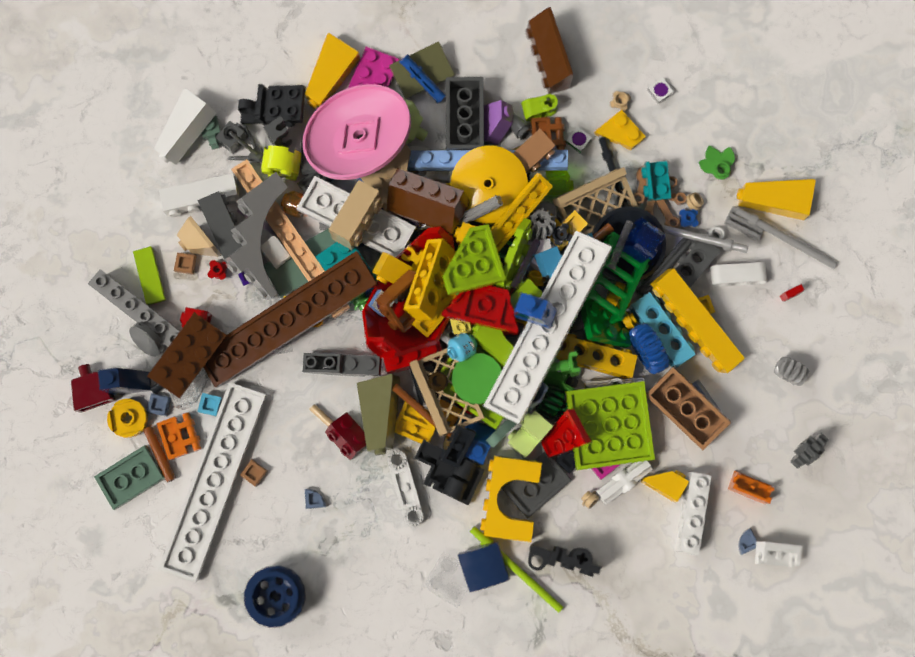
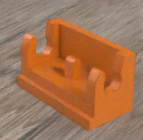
(751, 488)

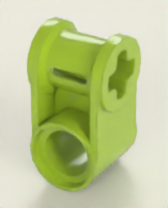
(539, 107)

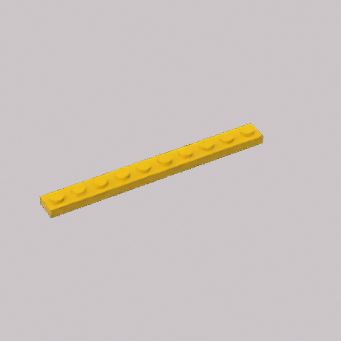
(501, 233)

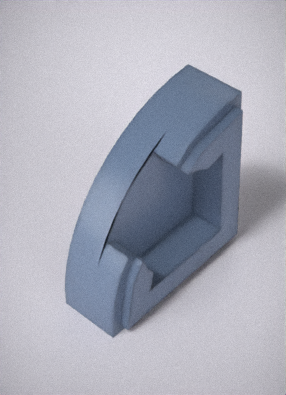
(313, 499)
(747, 542)

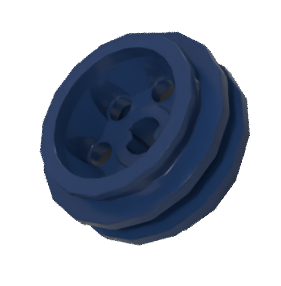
(253, 590)

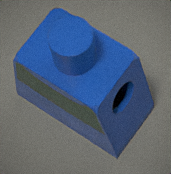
(533, 310)

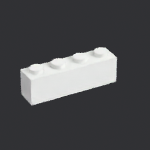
(185, 196)

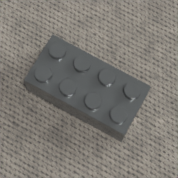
(464, 113)

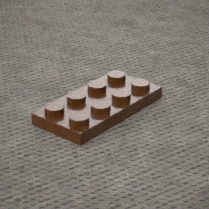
(186, 355)

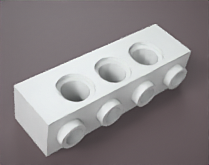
(693, 513)

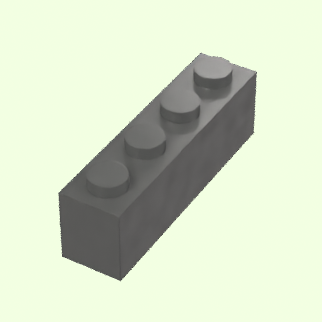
(220, 222)

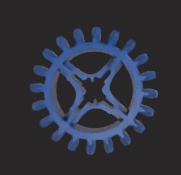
(649, 348)

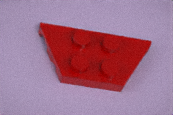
(484, 307)

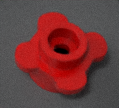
(221, 274)

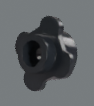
(564, 228)

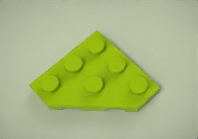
(516, 253)
(474, 263)

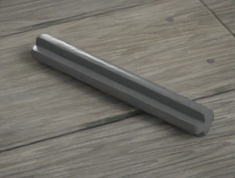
(666, 264)

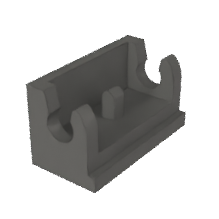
(276, 131)

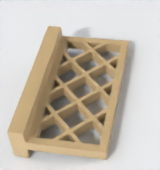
(594, 187)
(431, 400)

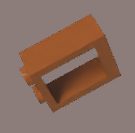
(387, 297)

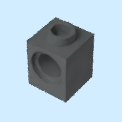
(231, 144)

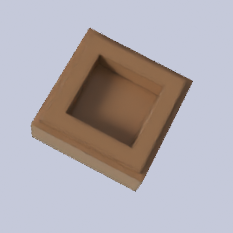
(185, 263)
(253, 473)

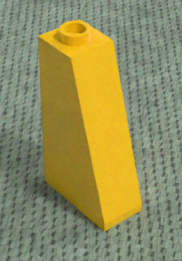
(331, 70)
(782, 198)

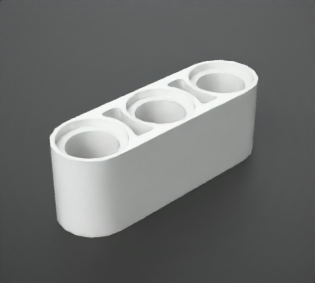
(738, 274)

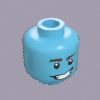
(462, 347)

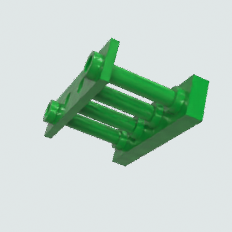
(618, 311)

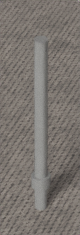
(754, 219)
(727, 244)

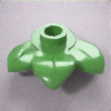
(715, 159)

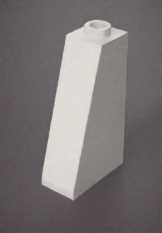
(183, 127)

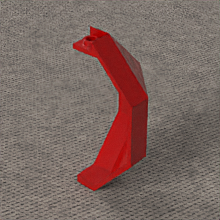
(379, 335)

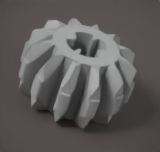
(542, 223)
(791, 371)

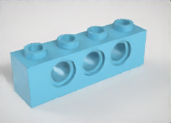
(663, 318)

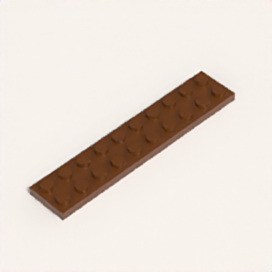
(289, 318)

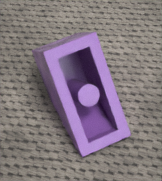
(497, 121)

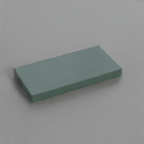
(288, 276)

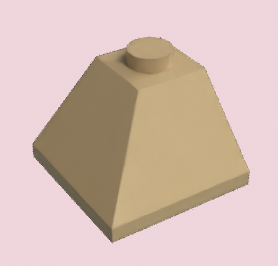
(195, 240)

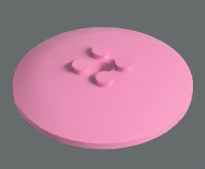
(362, 109)

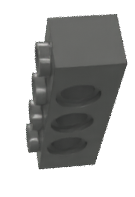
(706, 253)

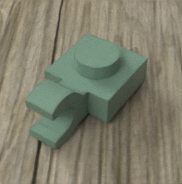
(211, 132)

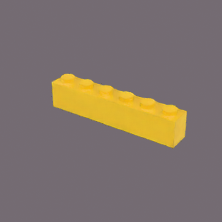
(697, 321)

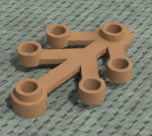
(661, 203)

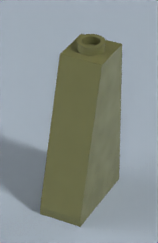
(379, 412)

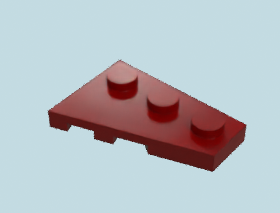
(565, 435)

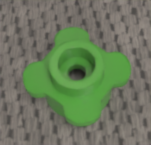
(360, 302)

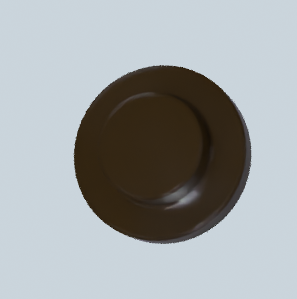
(438, 381)

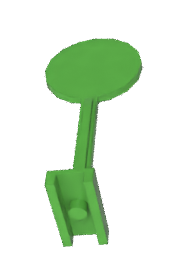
(478, 374)

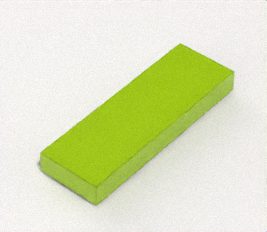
(149, 275)

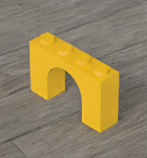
(496, 522)

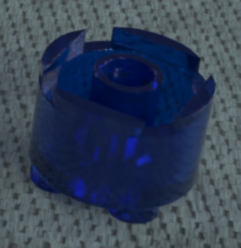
(643, 241)

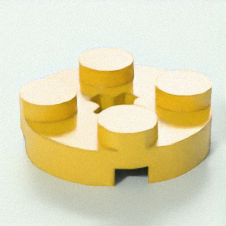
(119, 411)

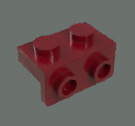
(346, 435)

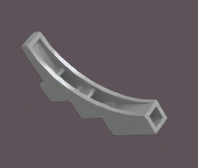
(248, 233)

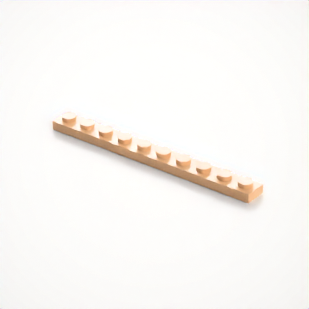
(284, 230)

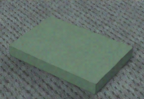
(129, 477)

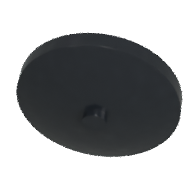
(617, 219)

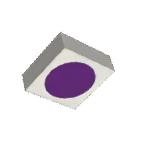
(660, 90)

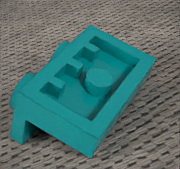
(657, 181)

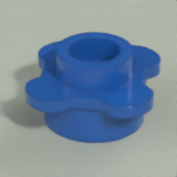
(684, 222)

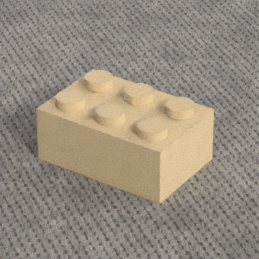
(356, 215)

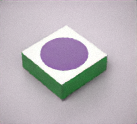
(578, 139)

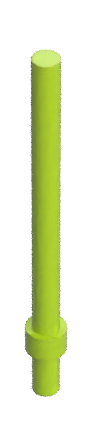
(519, 572)

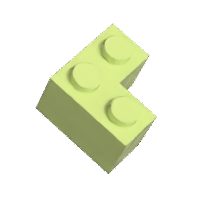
(532, 431)

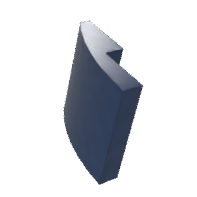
(483, 567)

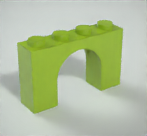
(493, 339)

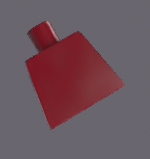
(86, 391)

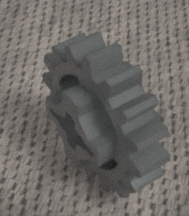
(809, 450)

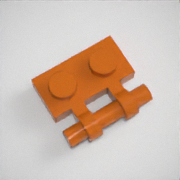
(173, 438)

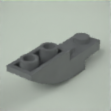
(342, 364)

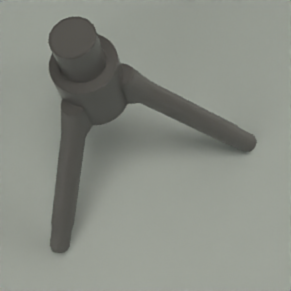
(255, 153)

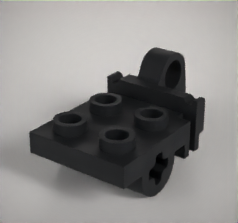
(272, 103)
(452, 481)
(568, 562)

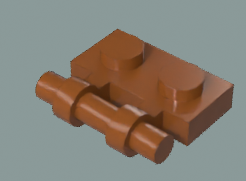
(547, 128)

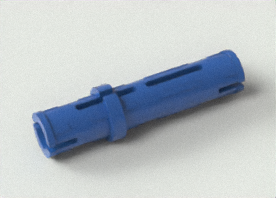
(417, 73)

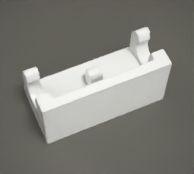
(778, 554)

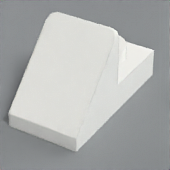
(273, 250)

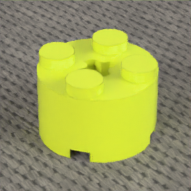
(282, 161)

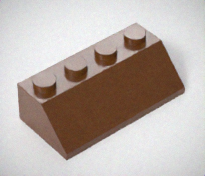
(549, 51)
(426, 201)

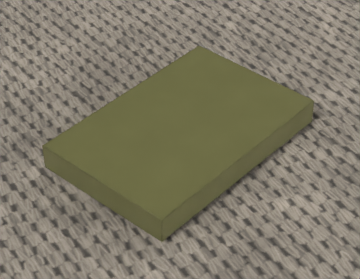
(433, 63)

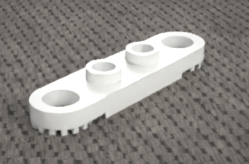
(405, 488)

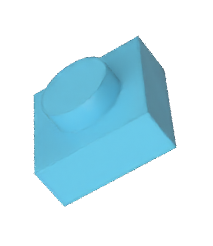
(209, 404)

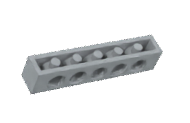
(133, 306)

